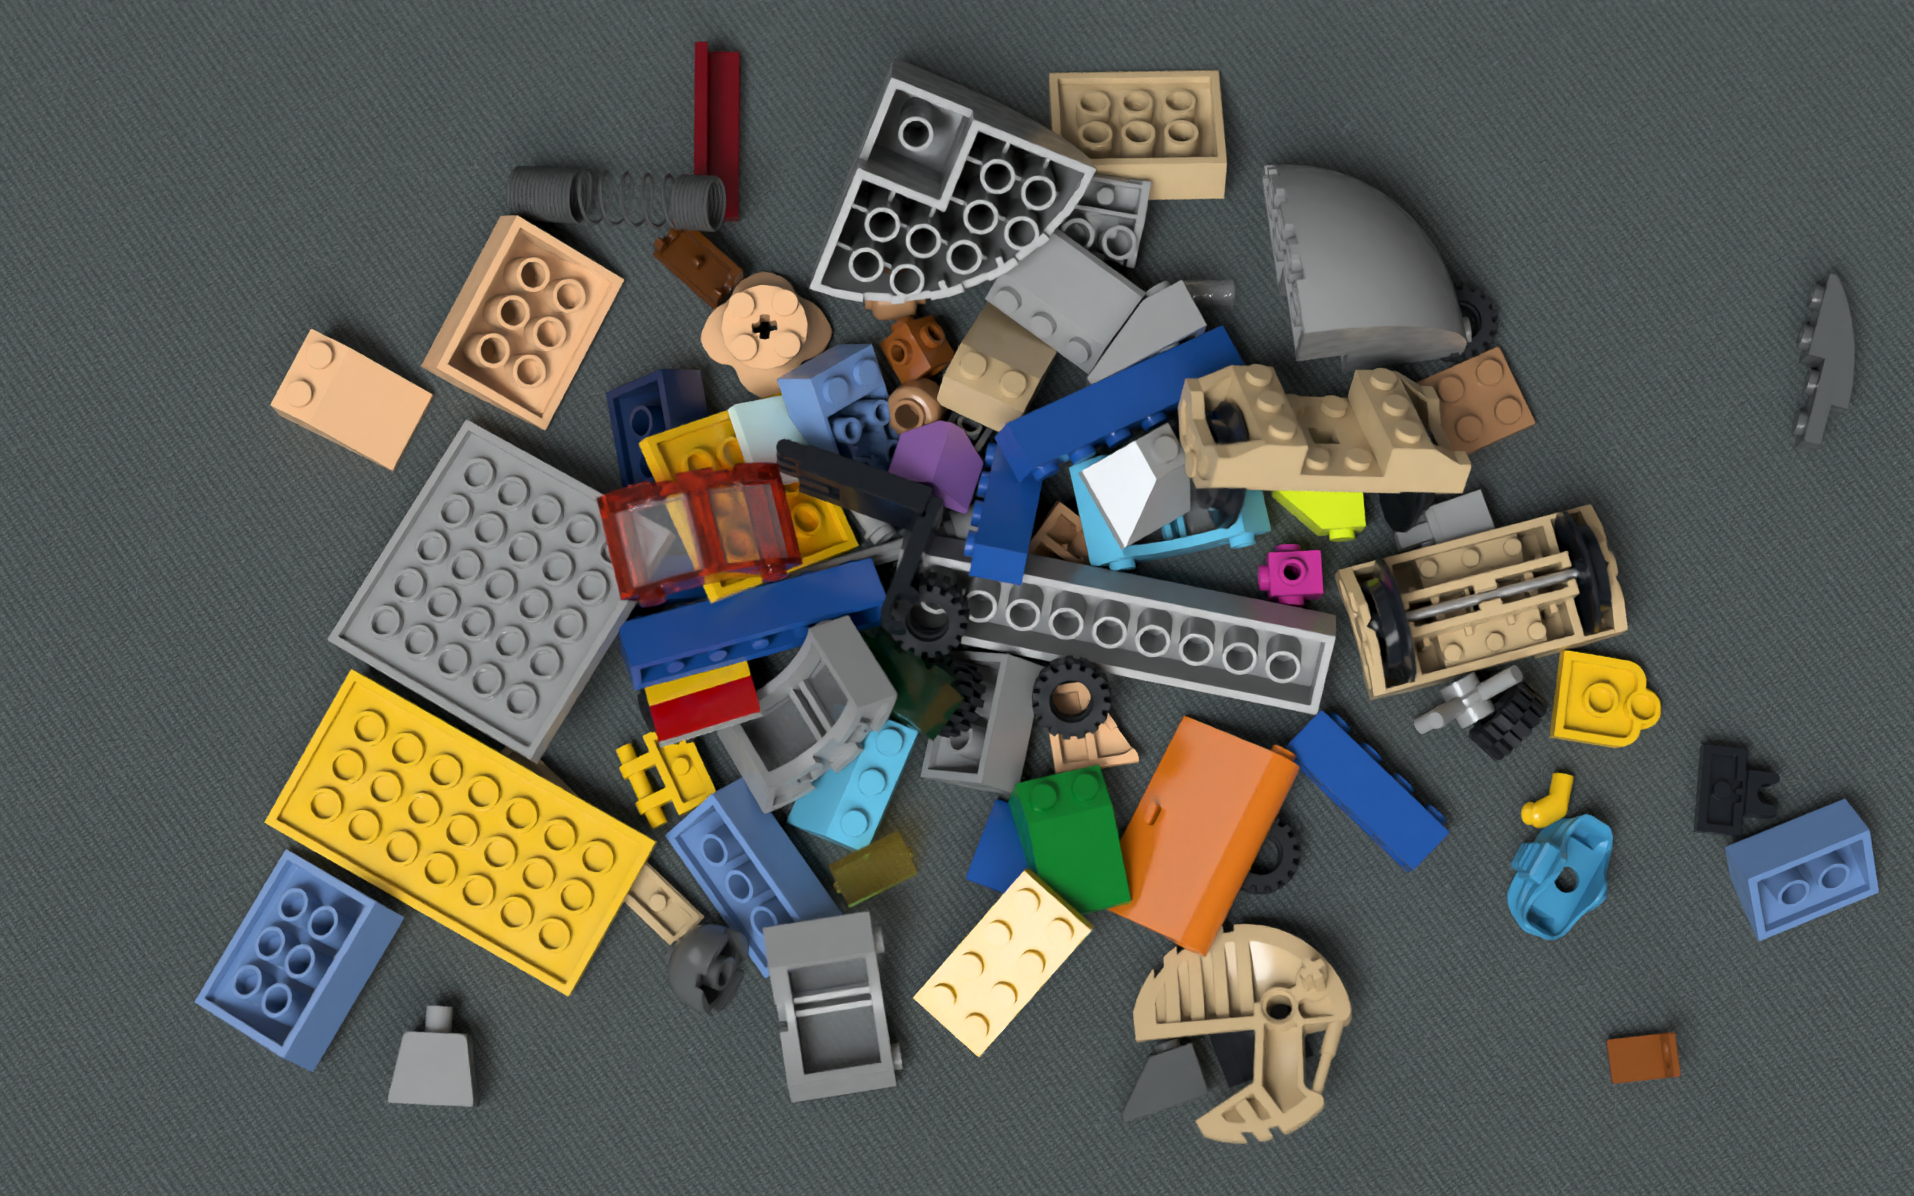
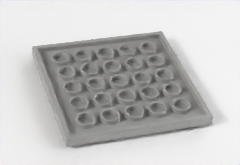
(492, 593)

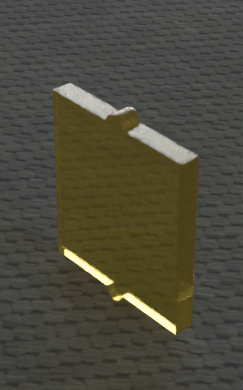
(873, 869)

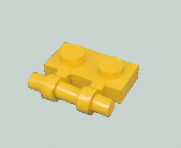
(680, 770)

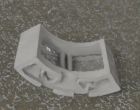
(811, 716)
(836, 1005)

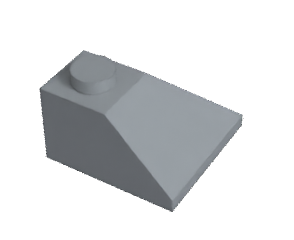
(1140, 486)

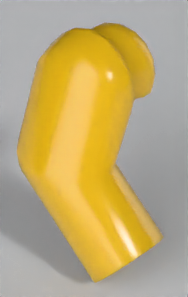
(1552, 807)

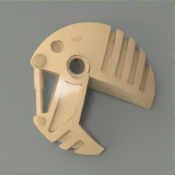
(1235, 992)

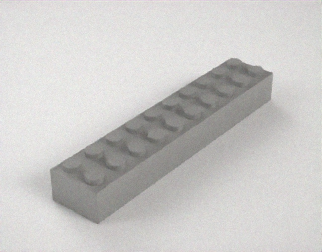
(1141, 628)

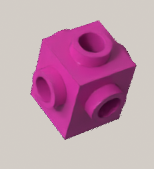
(1305, 568)

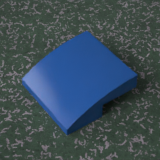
(999, 852)

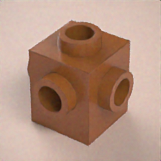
(917, 348)

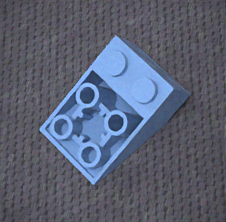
(842, 404)

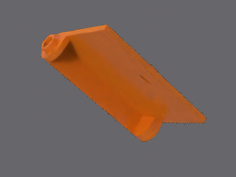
(1200, 831)

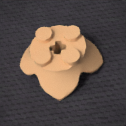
(761, 298)

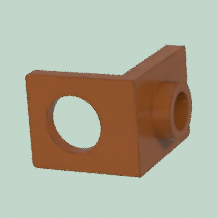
(1643, 1058)

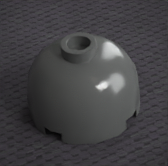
(705, 966)

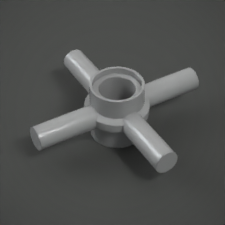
(1468, 699)

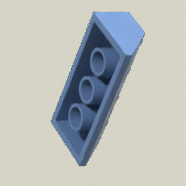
(749, 867)

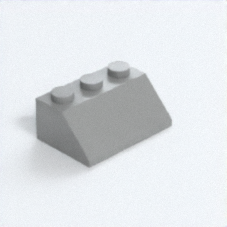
(1067, 299)
(996, 746)

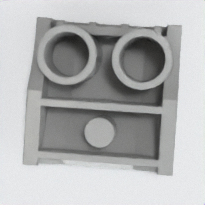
(1110, 219)

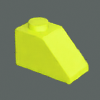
(1326, 513)

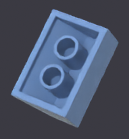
(1803, 869)

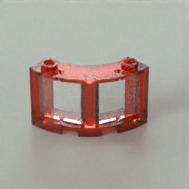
(699, 531)

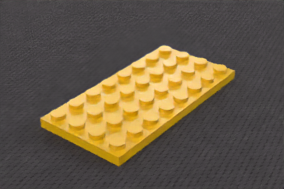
(461, 832)

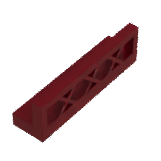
(718, 121)

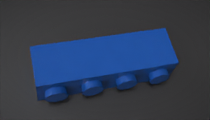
(1002, 520)
(1366, 791)

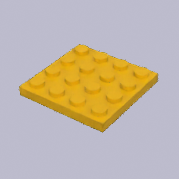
(712, 442)

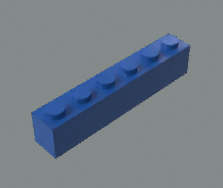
(1111, 408)
(748, 623)

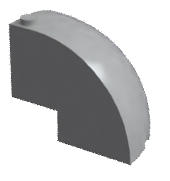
(946, 191)
(1358, 272)

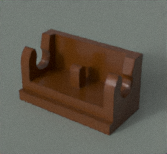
(698, 265)

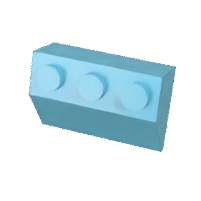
(853, 803)

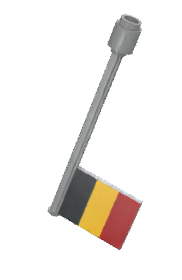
(728, 694)

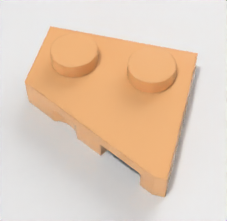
(1103, 747)

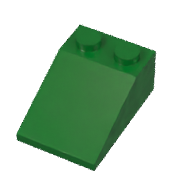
(1072, 838)

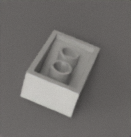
(1157, 325)

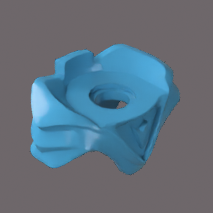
(1533, 897)

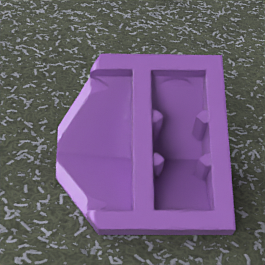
(941, 459)

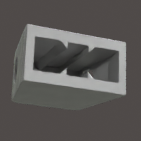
(435, 1065)

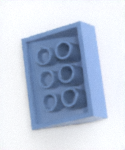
(299, 960)

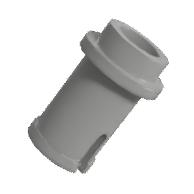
(876, 530)

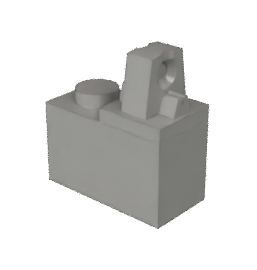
(1447, 522)

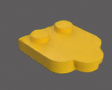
(1601, 701)

